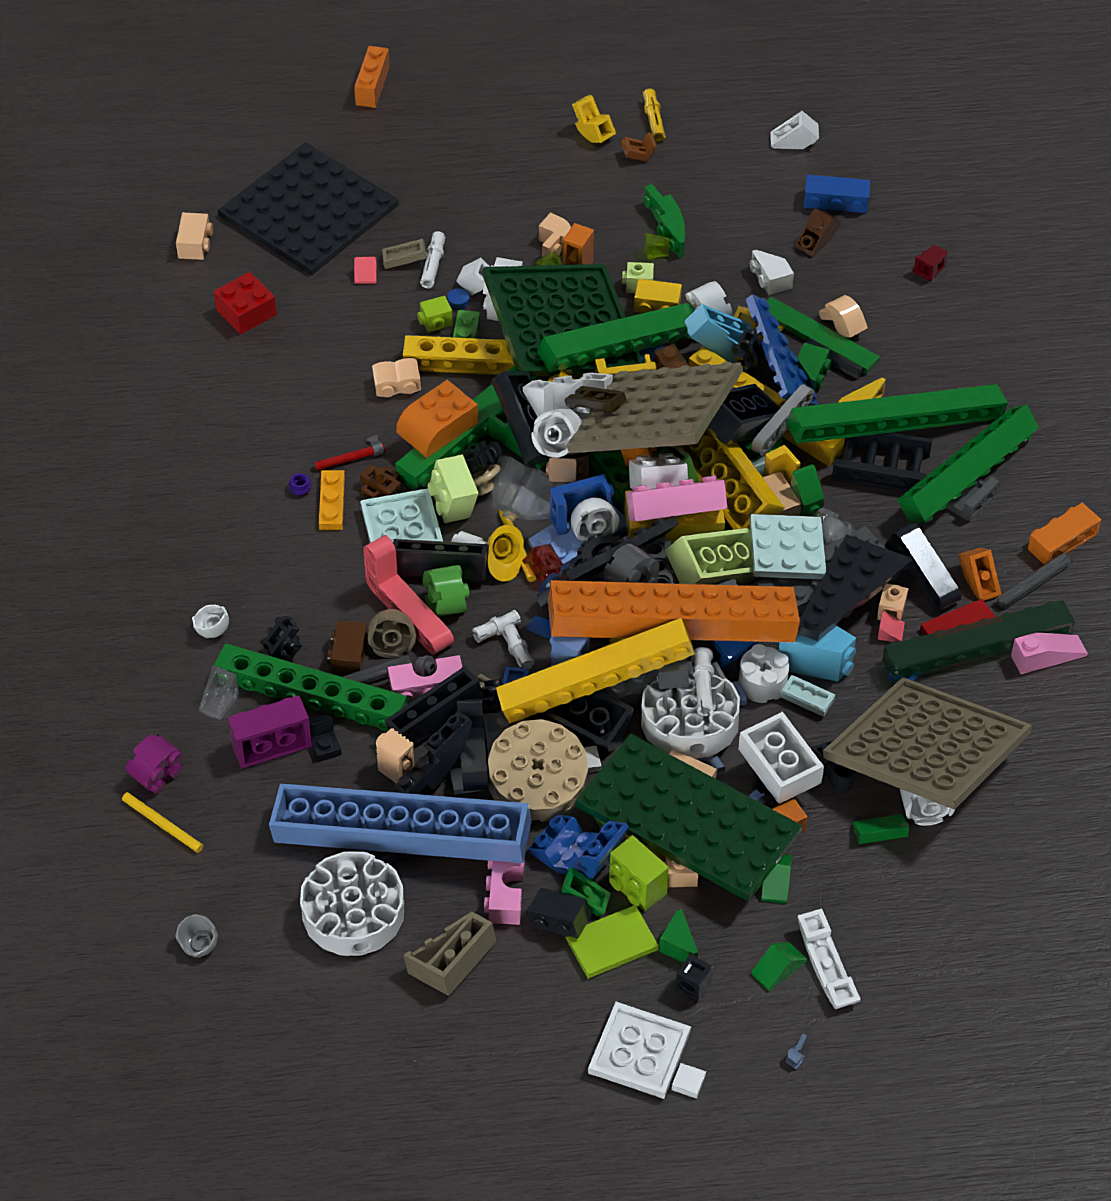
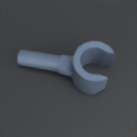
(794, 1057)

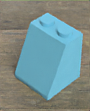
(823, 659)

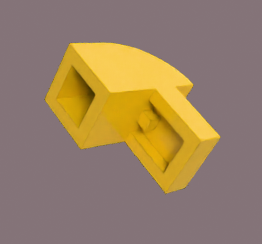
(590, 123)

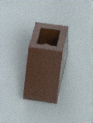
(817, 232)

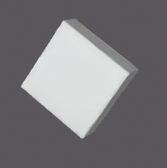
(688, 1080)

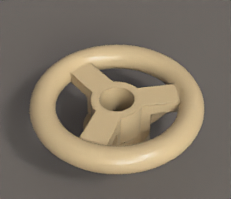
(483, 479)

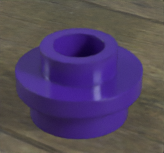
(300, 484)

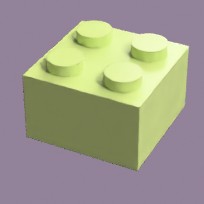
(453, 489)

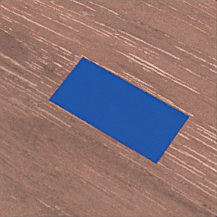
(540, 627)

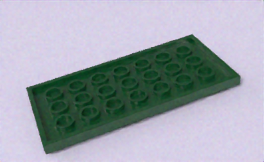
(690, 816)

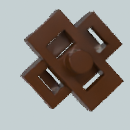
(376, 483)

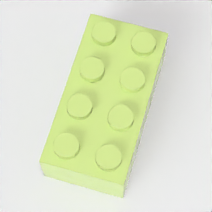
(713, 557)

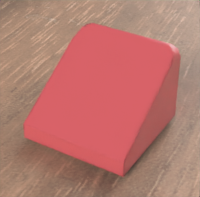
(365, 270)
(890, 628)

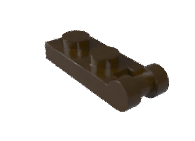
(595, 399)

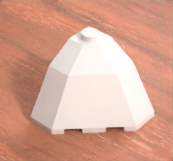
(549, 396)

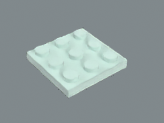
(401, 517)
(787, 546)

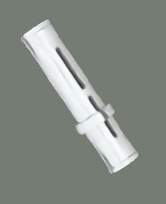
(434, 254)

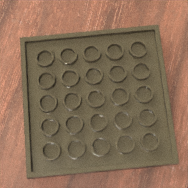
(660, 408)
(928, 742)

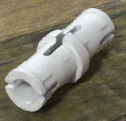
(495, 626)
(517, 647)

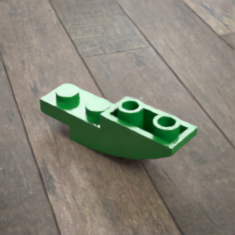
(668, 217)

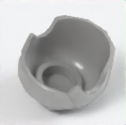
(197, 935)

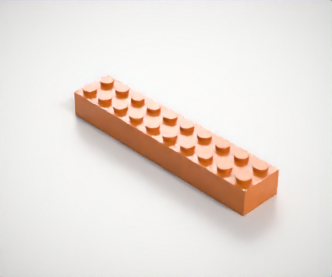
(706, 610)

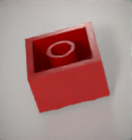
(245, 303)

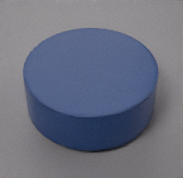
(458, 299)

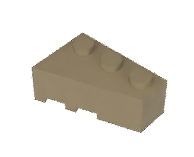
(453, 954)

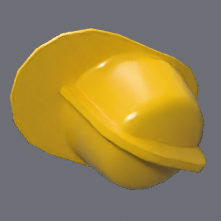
(505, 552)

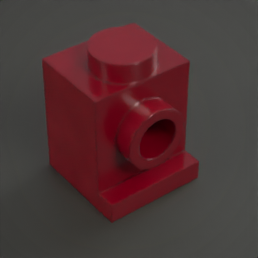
(930, 262)

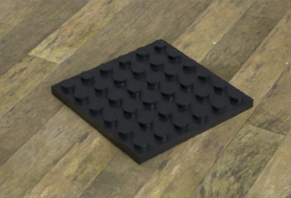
(308, 208)

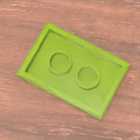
(613, 942)

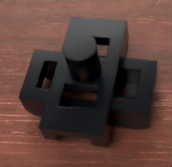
(749, 350)
(281, 642)

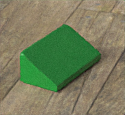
(881, 829)

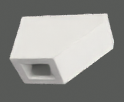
(772, 272)

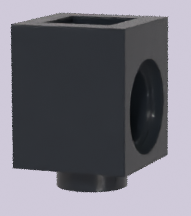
(694, 977)

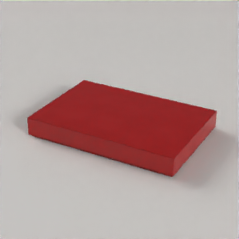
(965, 615)

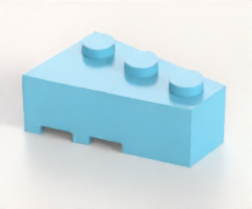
(716, 330)

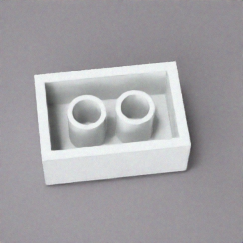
(780, 757)

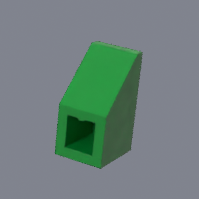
(814, 363)

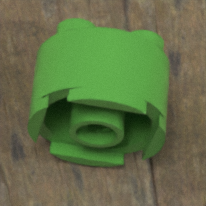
(445, 590)

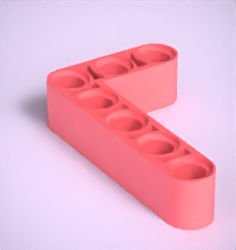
(396, 594)

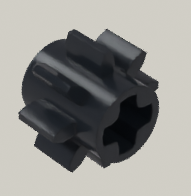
(490, 693)

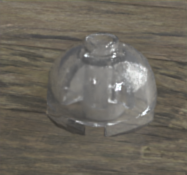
(832, 527)

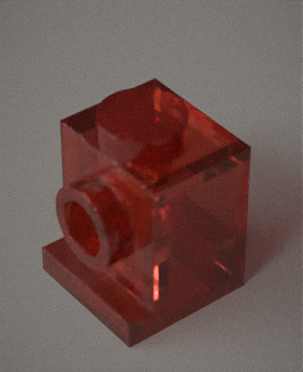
(543, 561)

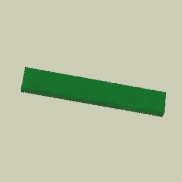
(808, 328)

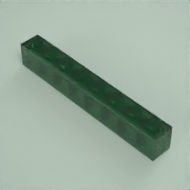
(973, 641)

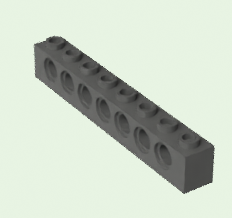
(678, 672)

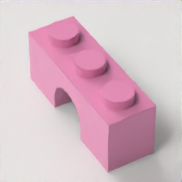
(406, 682)
(504, 902)

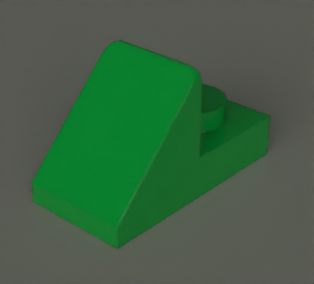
(777, 882)
(581, 886)

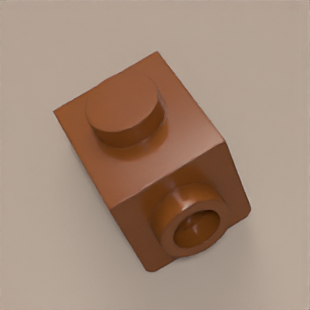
(639, 148)

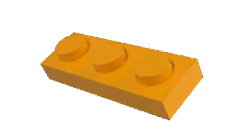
(331, 500)

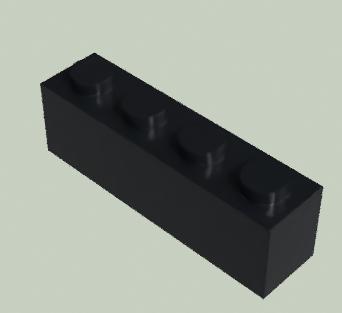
(418, 556)
(435, 706)

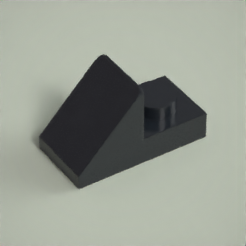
(324, 738)

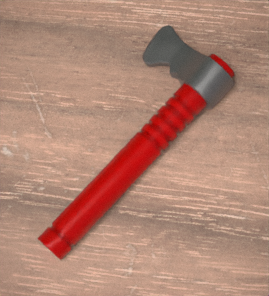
(376, 448)

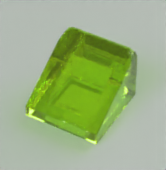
(656, 245)

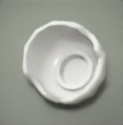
(211, 621)

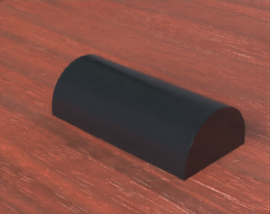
(518, 413)
(595, 718)

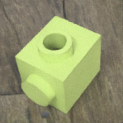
(634, 272)

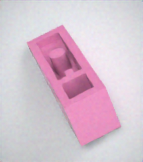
(1045, 650)

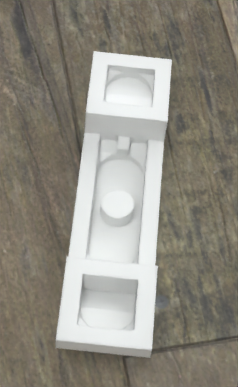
(826, 960)

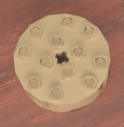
(538, 766)

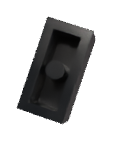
(559, 913)

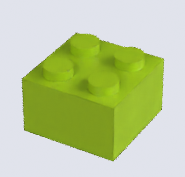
(638, 874)

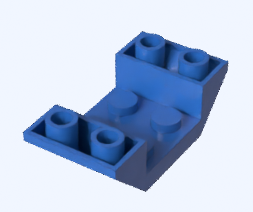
(567, 846)

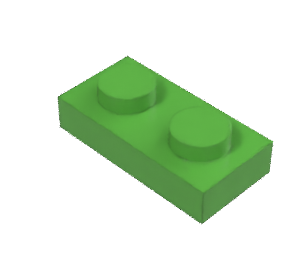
(466, 324)

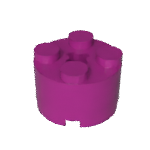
(155, 763)

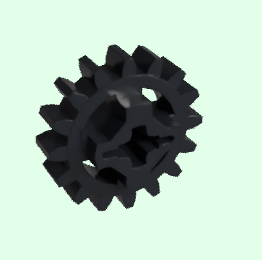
(481, 455)

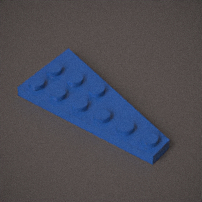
(777, 352)

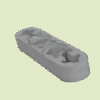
(778, 424)

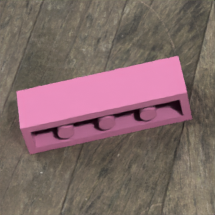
(676, 499)

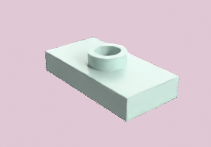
(807, 695)

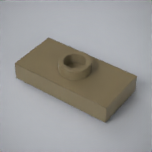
(404, 253)

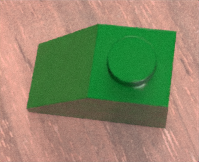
(808, 490)

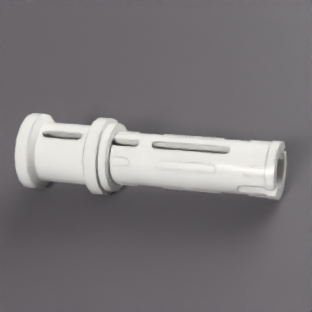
(703, 673)

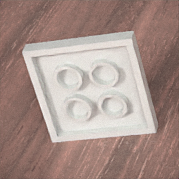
(639, 1050)

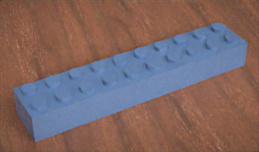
(401, 823)

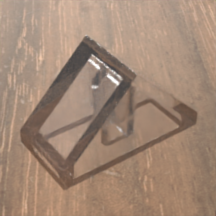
(219, 693)

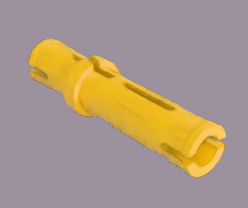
(652, 109)

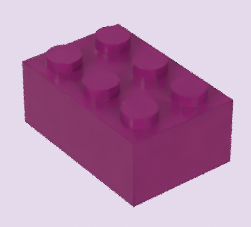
(270, 731)

